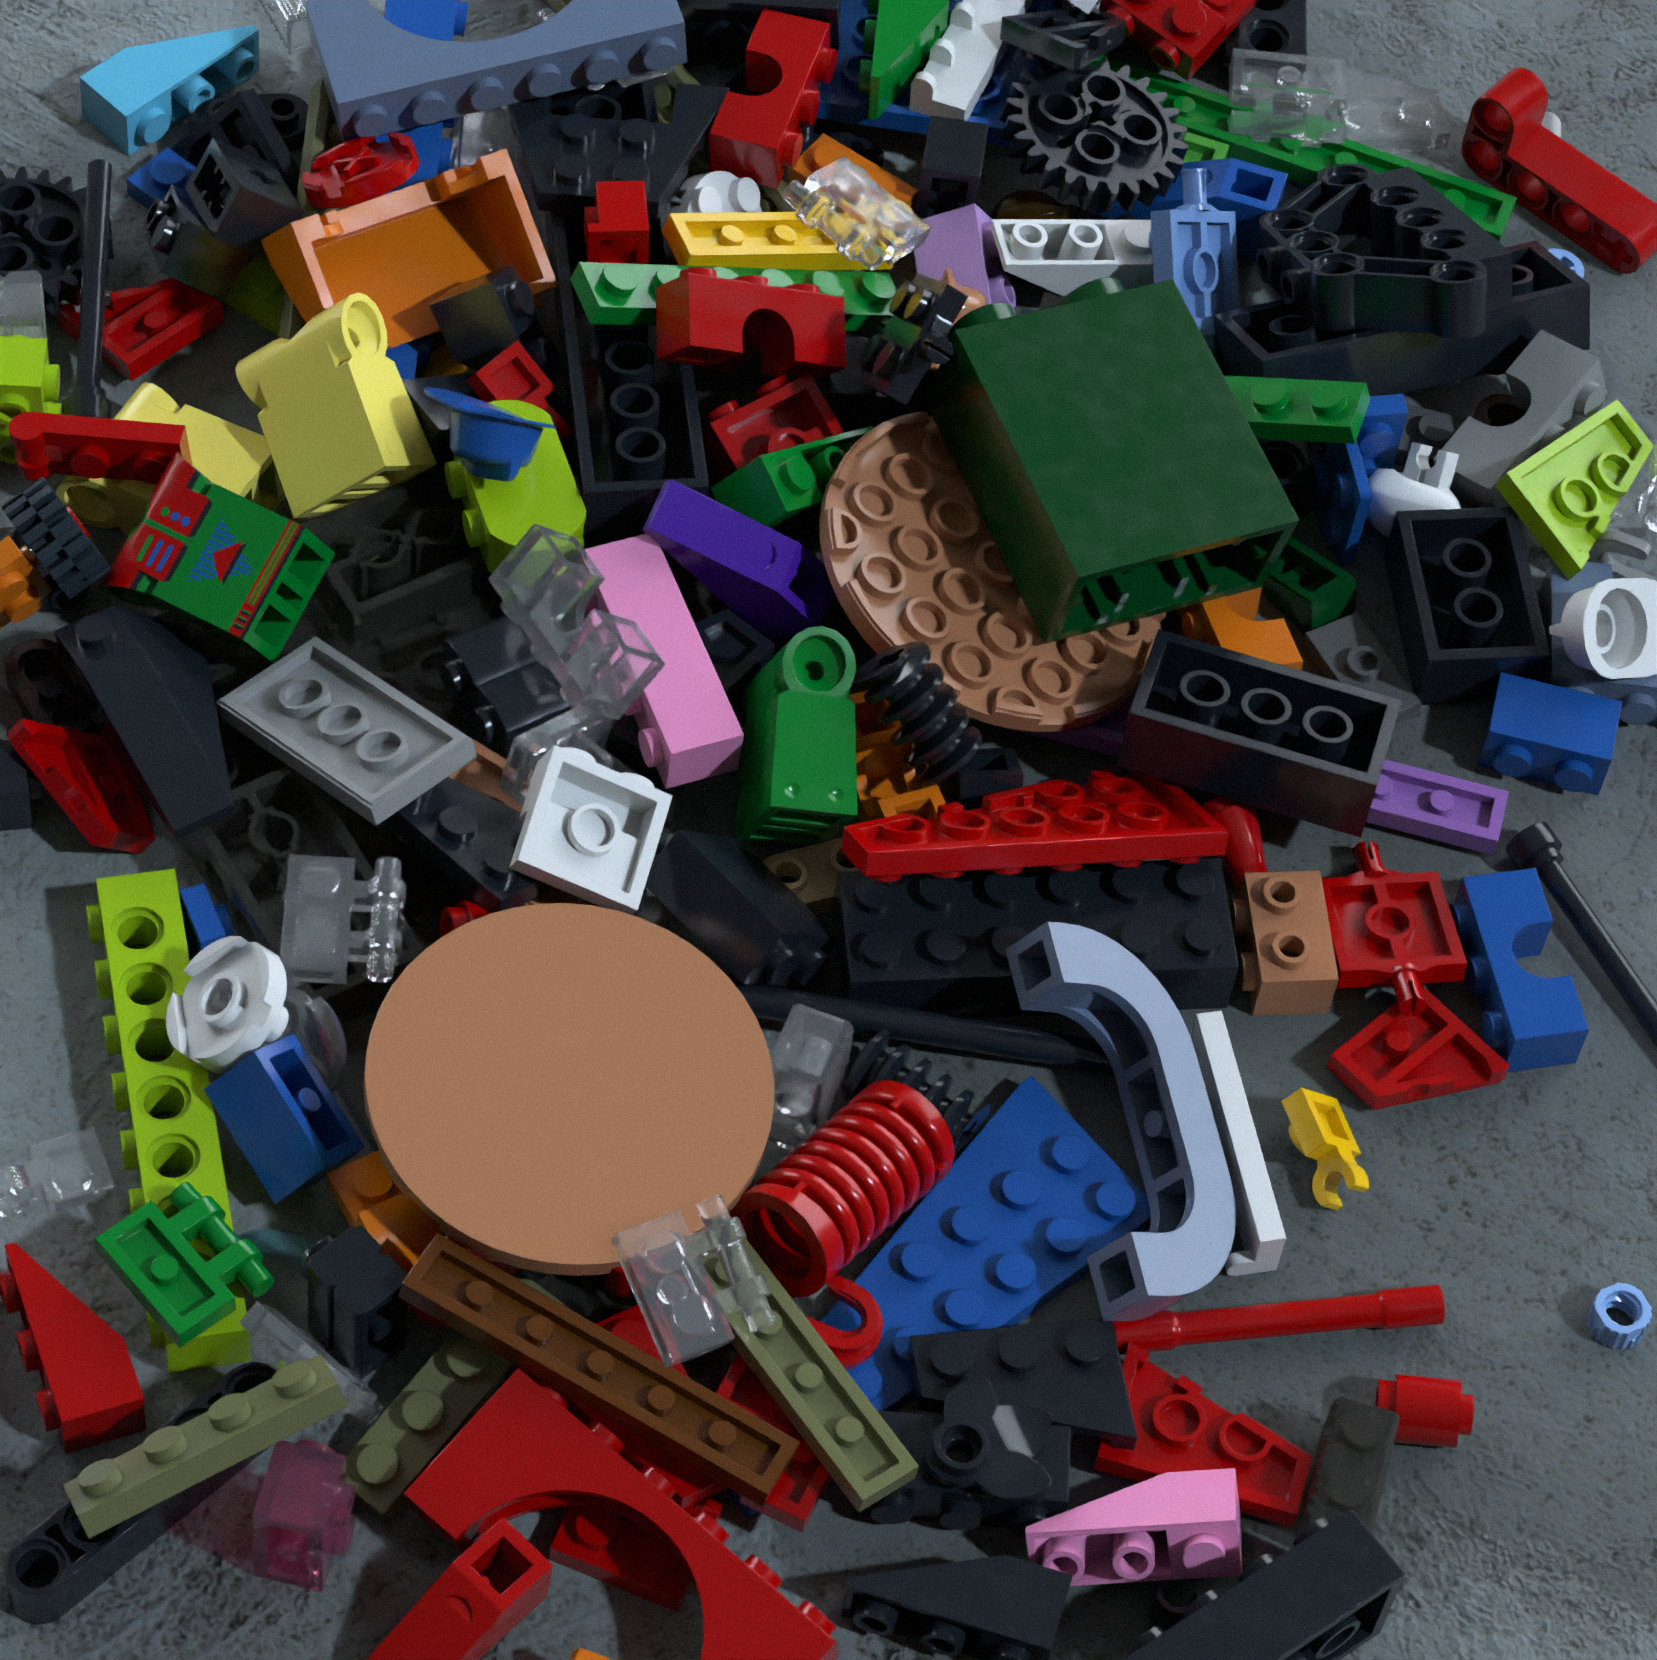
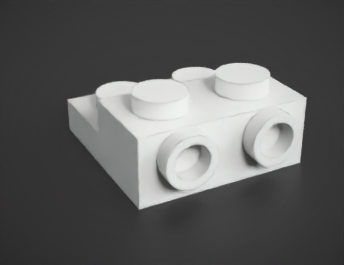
(590, 829)

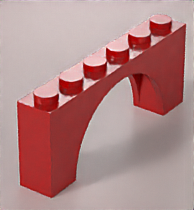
(535, 1455)

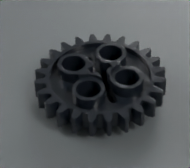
(1094, 134)
(45, 233)

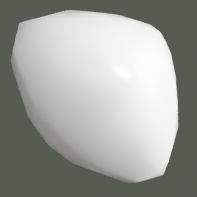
(1412, 489)

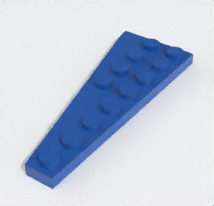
(992, 1239)

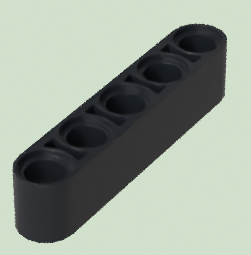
(84, 1566)

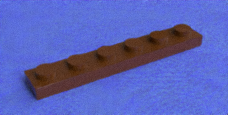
(599, 1369)

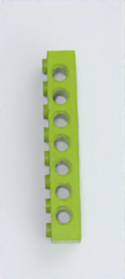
(149, 912)

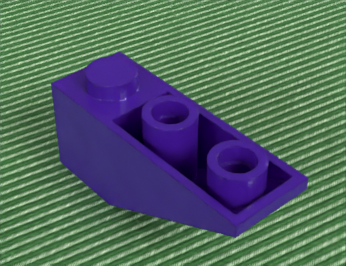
(744, 563)

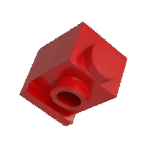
(618, 224)

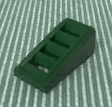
(1325, 600)

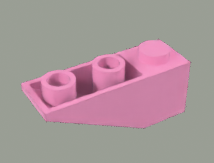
(1147, 1532)

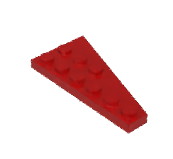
(1042, 826)

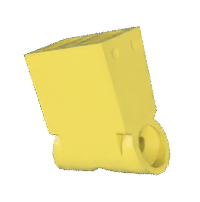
(335, 409)
(217, 447)

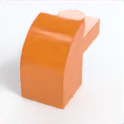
(376, 1203)

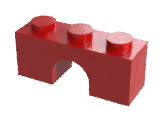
(763, 133)
(794, 325)

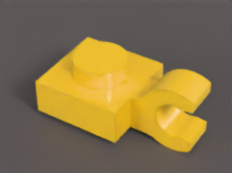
(1324, 1135)

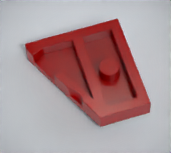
(86, 783)

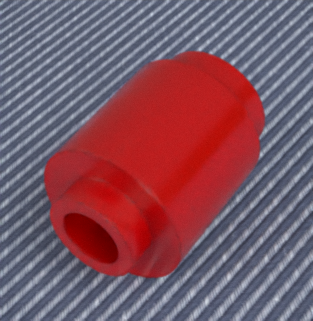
(1428, 1407)

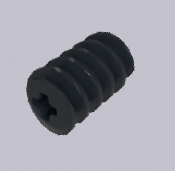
(923, 709)
(877, 1065)

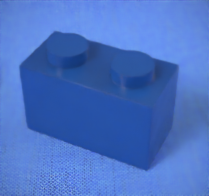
(1549, 734)
(284, 1118)

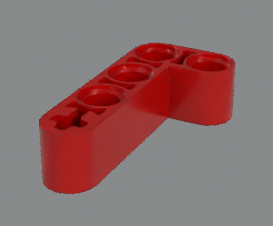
(1553, 178)

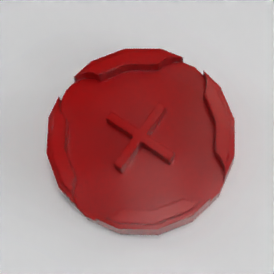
(360, 171)

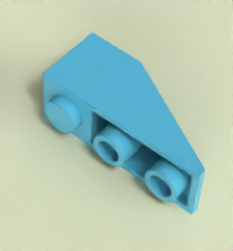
(161, 83)

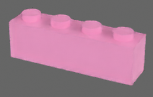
(684, 710)

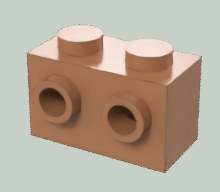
(1284, 943)

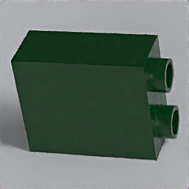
(1108, 457)

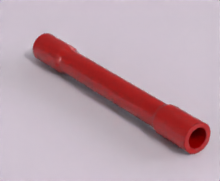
(1382, 1309)

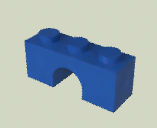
(1524, 1015)

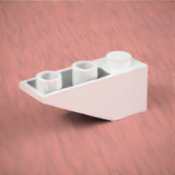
(1075, 251)

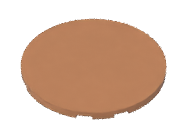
(924, 569)
(565, 1084)

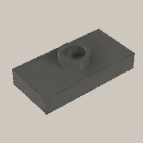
(1353, 656)

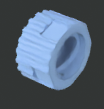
(1627, 1299)

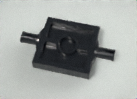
(912, 338)

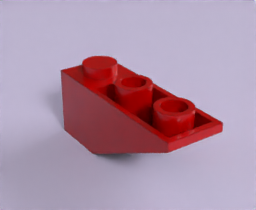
(80, 1359)
(473, 1601)

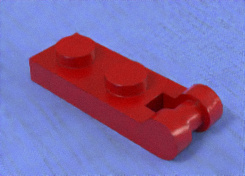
(94, 446)

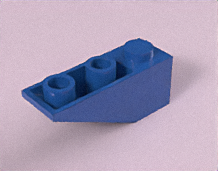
(1229, 187)

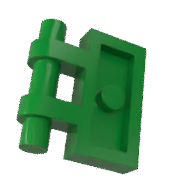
(170, 1276)

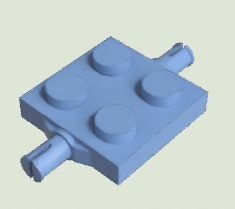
(1198, 252)

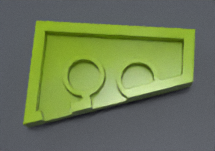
(1576, 483)

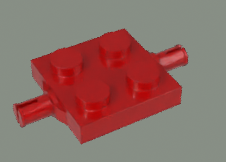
(1392, 929)

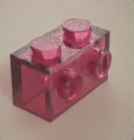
(302, 1515)

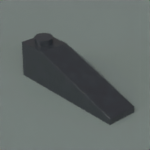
(155, 709)

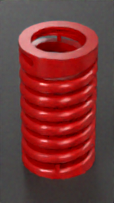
(845, 1185)

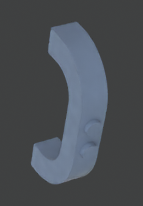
(1166, 1109)

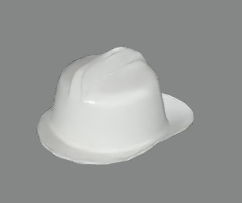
(1612, 628)

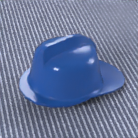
(488, 438)

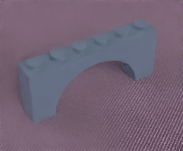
(398, 80)

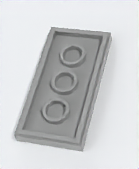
(346, 730)

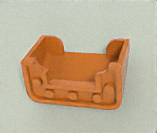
(413, 246)

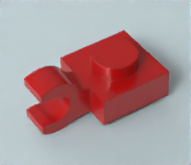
(517, 377)

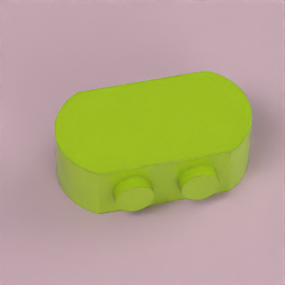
(540, 494)

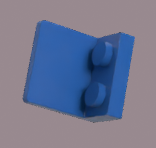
(1345, 469)

